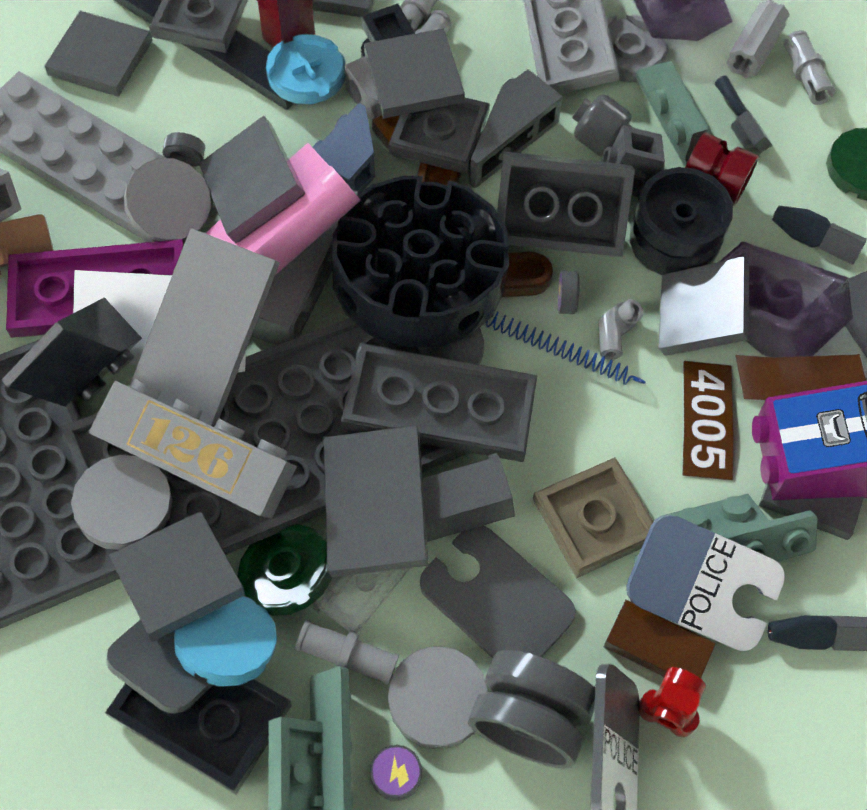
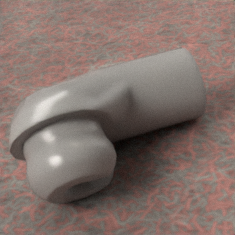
(615, 324)

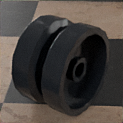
(680, 220)

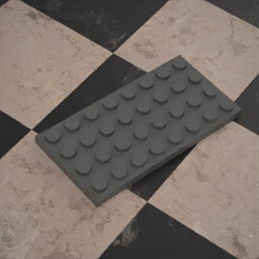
(289, 399)

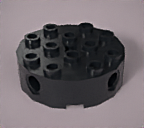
(420, 261)

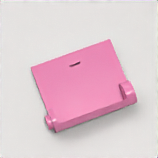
(305, 220)

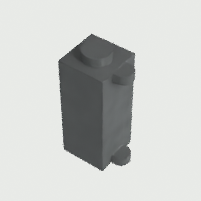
(466, 498)

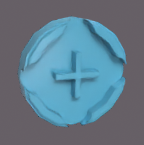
(306, 69)
(228, 643)

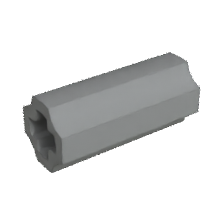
(757, 38)

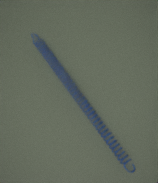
(563, 346)

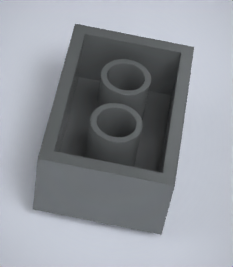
(565, 203)

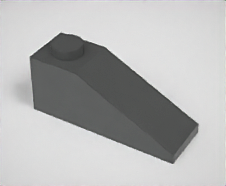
(519, 116)

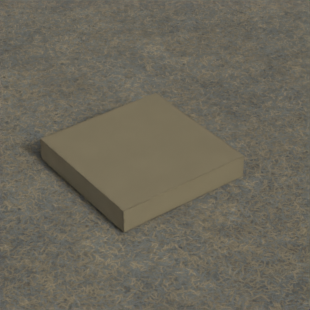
(594, 516)

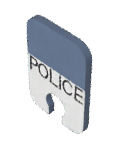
(692, 580)

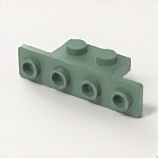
(673, 107)
(744, 523)
(314, 756)

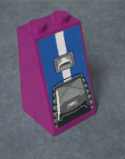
(814, 443)

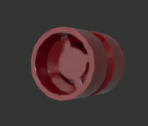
(729, 167)

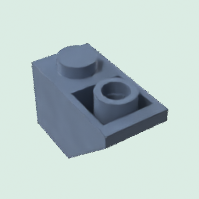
(350, 149)

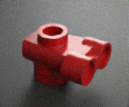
(674, 702)

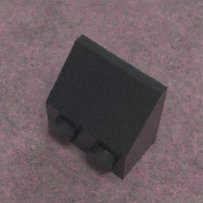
(75, 356)

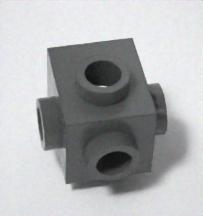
(640, 150)

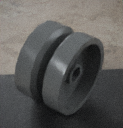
(533, 708)

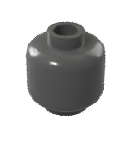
(600, 123)

